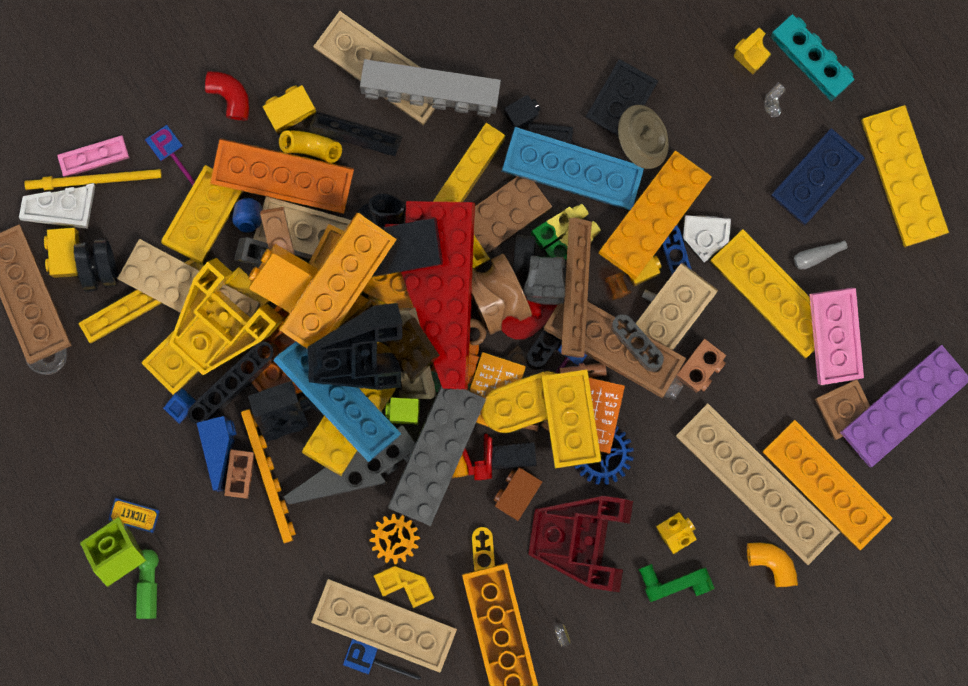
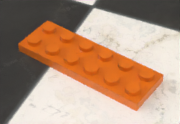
(281, 175)

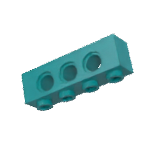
(814, 70)

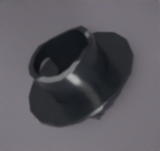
(384, 212)

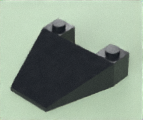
(350, 352)

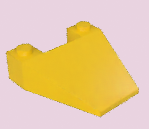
(213, 326)

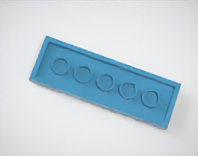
(572, 168)
(342, 405)

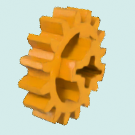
(409, 544)

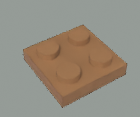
(842, 407)

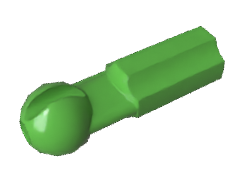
(147, 587)

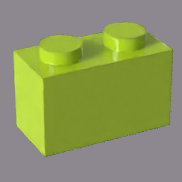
(403, 411)

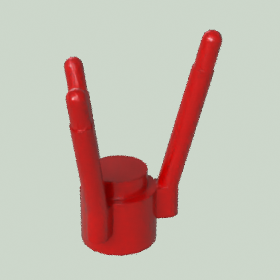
(482, 469)

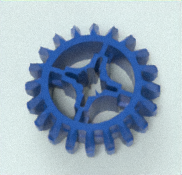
(605, 472)

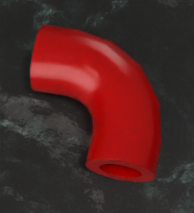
(232, 91)

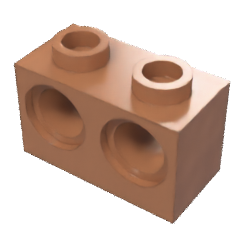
(697, 363)

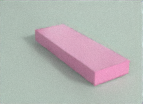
(93, 156)

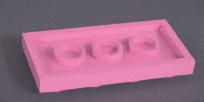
(836, 336)

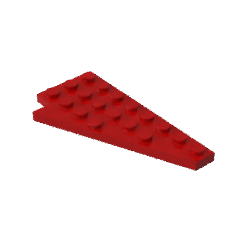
(445, 290)

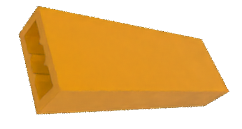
(284, 279)

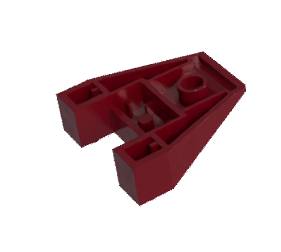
(574, 536)

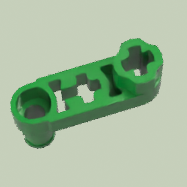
(699, 580)

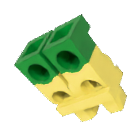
(558, 228)

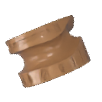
(498, 295)

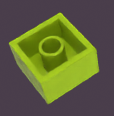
(112, 551)

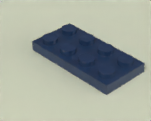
(817, 176)

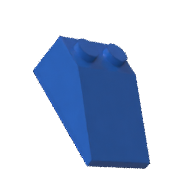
(217, 441)

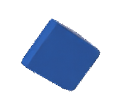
(179, 405)

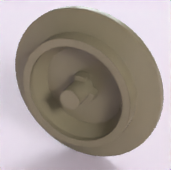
(643, 136)

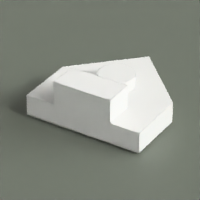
(706, 234)

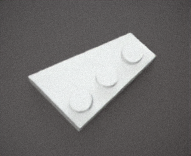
(62, 208)

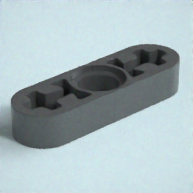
(653, 351)

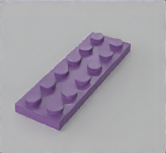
(905, 406)

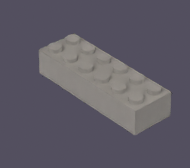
(429, 87)

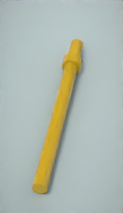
(49, 182)

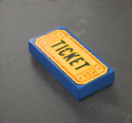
(135, 515)

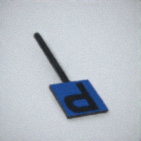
(362, 657)

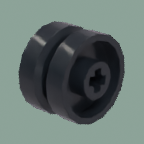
(96, 264)

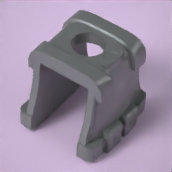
(546, 280)

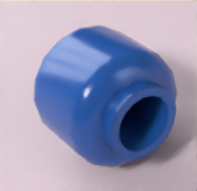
(247, 215)

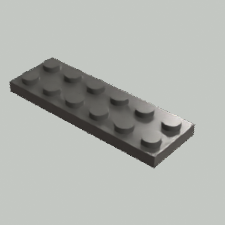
(436, 454)

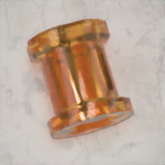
(614, 288)

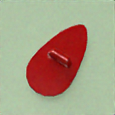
(528, 327)

